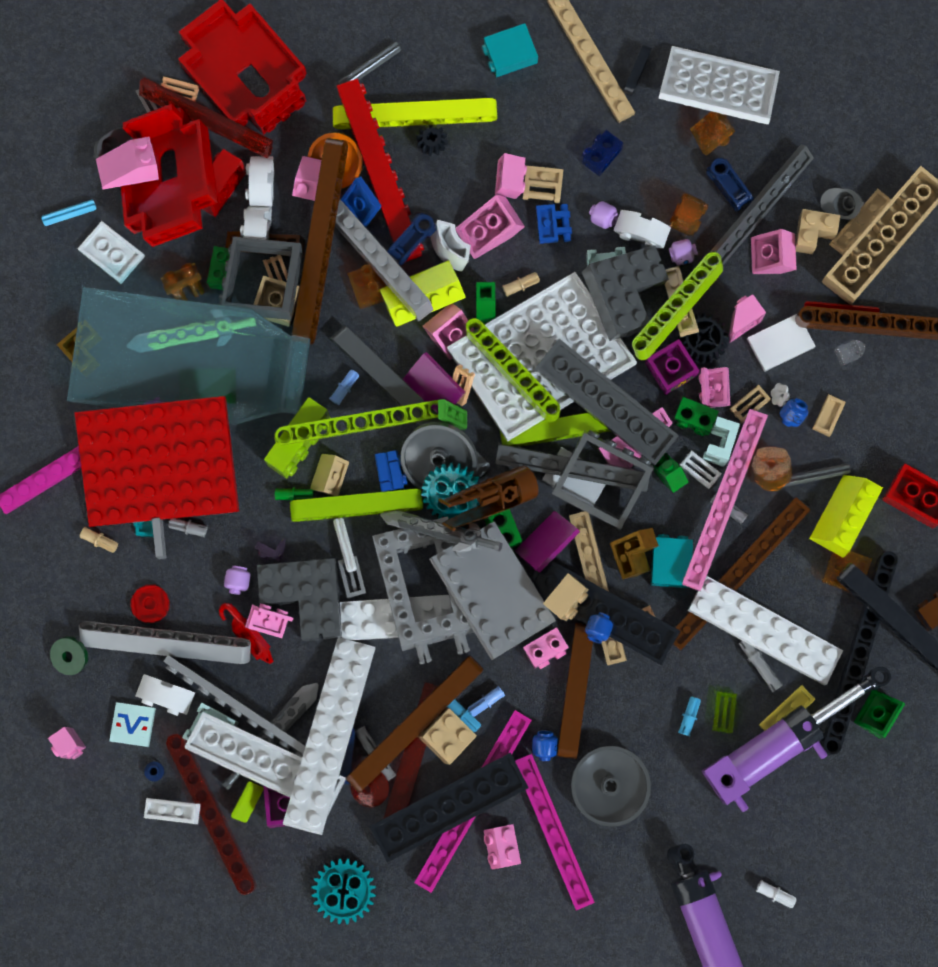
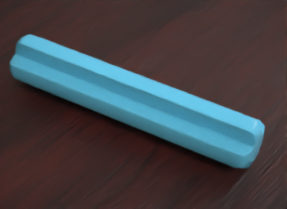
(68, 212)

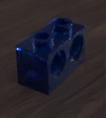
(606, 155)

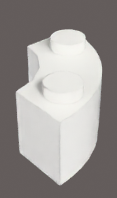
(260, 181)
(256, 223)
(633, 227)
(450, 246)
(164, 694)

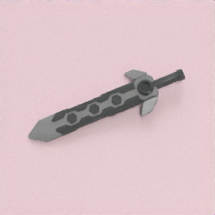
(464, 538)
(285, 719)

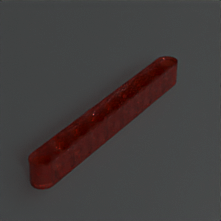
(219, 820)

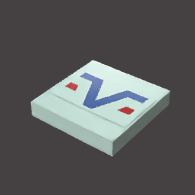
(132, 724)

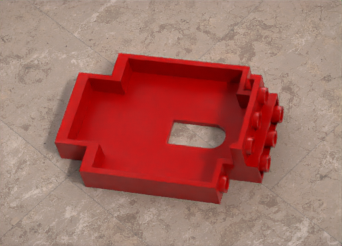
(226, 45)
(172, 206)

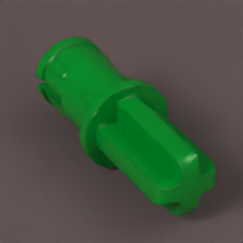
(293, 494)

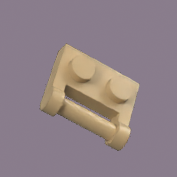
(543, 178)

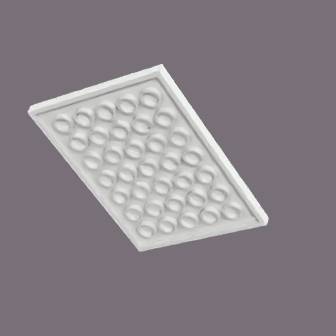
(529, 334)

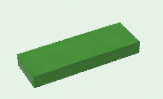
(452, 414)

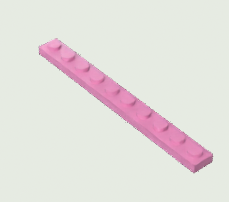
(724, 500)

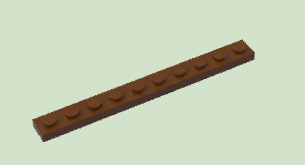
(747, 563)

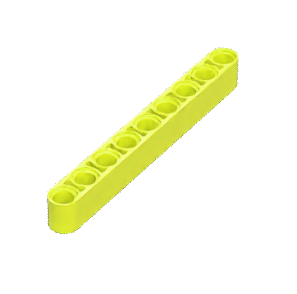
(425, 113)

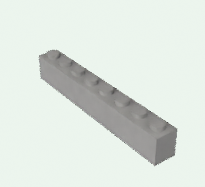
(382, 263)

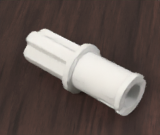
(776, 894)

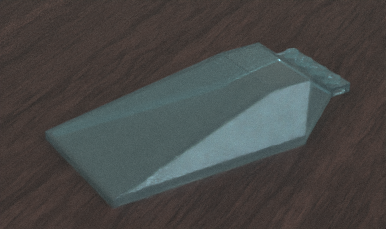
(179, 350)

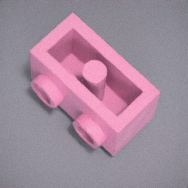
(510, 176)
(546, 648)
(66, 743)

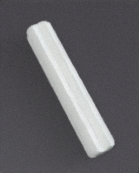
(345, 544)

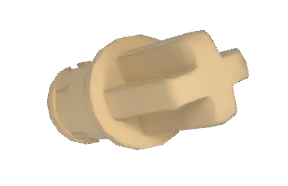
(521, 284)
(98, 539)

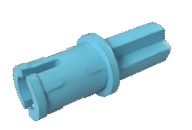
(464, 715)
(689, 716)

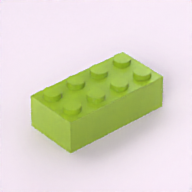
(285, 458)

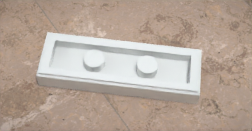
(172, 811)

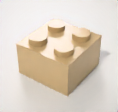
(271, 294)
(447, 736)

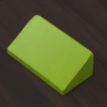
(247, 802)

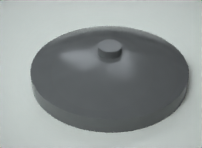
(436, 445)
(610, 786)

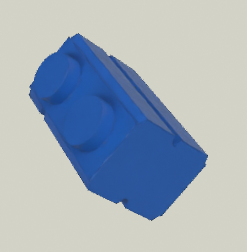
(390, 471)

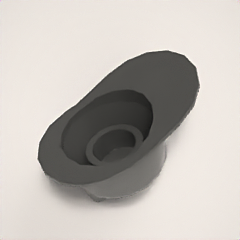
(110, 141)
(841, 202)

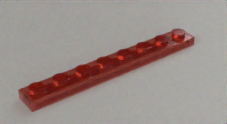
(211, 119)
(408, 768)

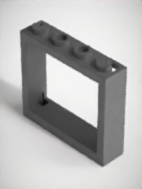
(269, 247)
(586, 505)

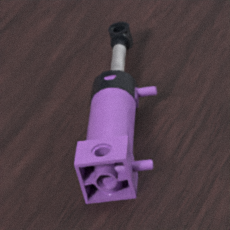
(780, 743)

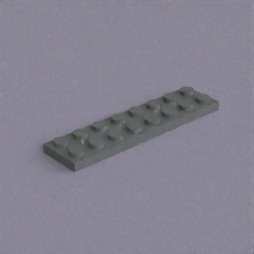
(606, 402)

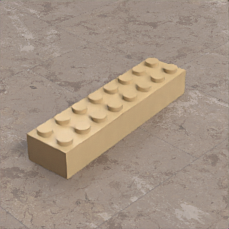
(884, 236)

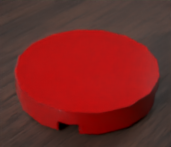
(150, 604)

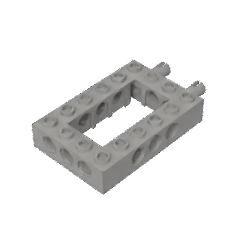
(424, 632)

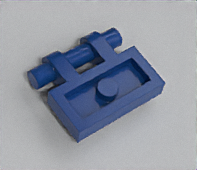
(547, 223)

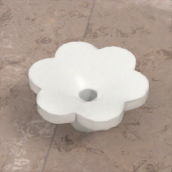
(780, 394)

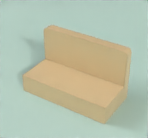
(329, 474)

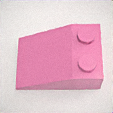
(128, 164)
(490, 226)

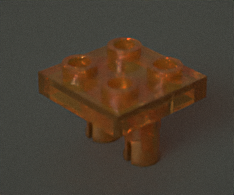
(187, 275)
(366, 286)

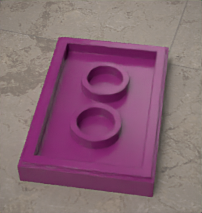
(432, 382)
(547, 541)

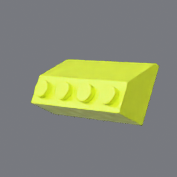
(437, 283)
(845, 514)

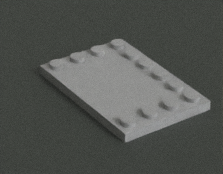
(493, 593)

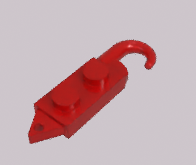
(259, 646)

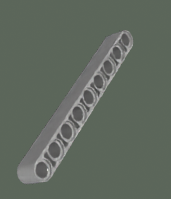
(165, 642)

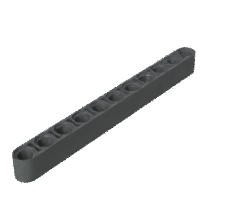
(387, 379)

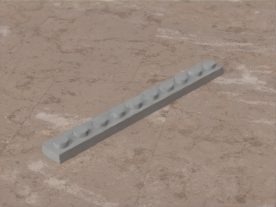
(237, 708)

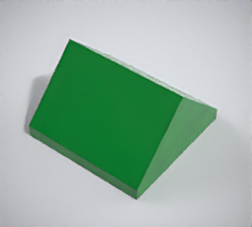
(879, 714)

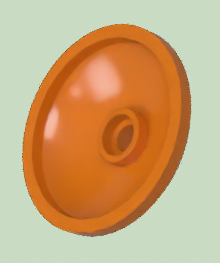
(354, 159)

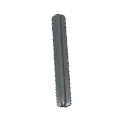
(372, 63)
(819, 474)

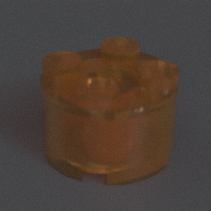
(687, 214)
(772, 468)

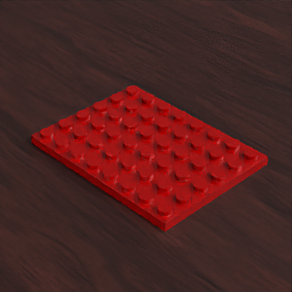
(157, 461)

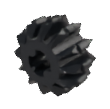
(438, 137)

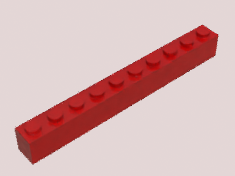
(376, 160)

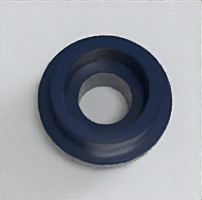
(160, 771)

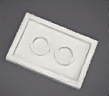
(111, 252)
(780, 343)
(582, 488)

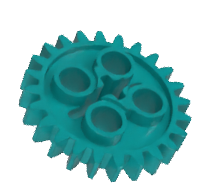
(450, 477)
(326, 888)

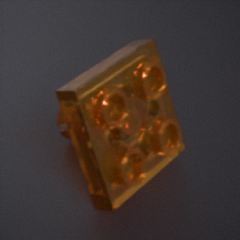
(712, 131)
(831, 573)

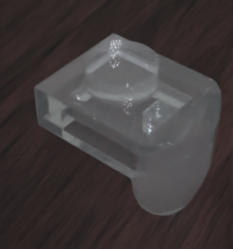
(850, 351)

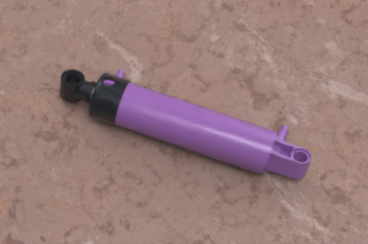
(702, 910)

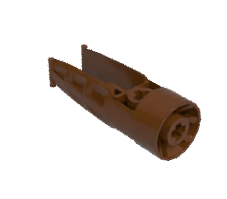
(493, 495)

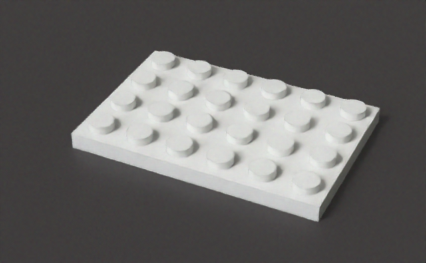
(719, 85)

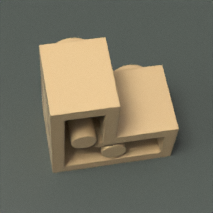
(814, 225)
(565, 598)

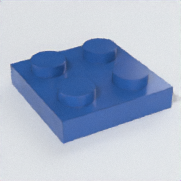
(361, 201)

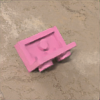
(714, 387)
(268, 621)
(502, 847)

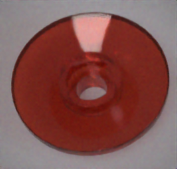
(377, 795)

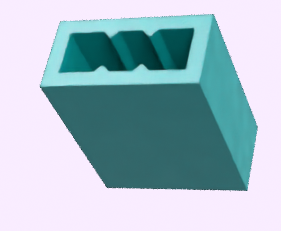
(510, 50)
(671, 561)

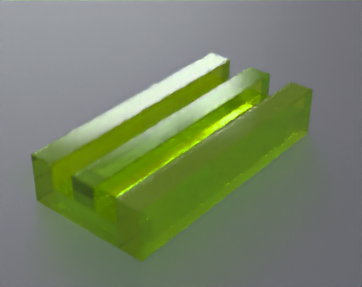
(724, 714)

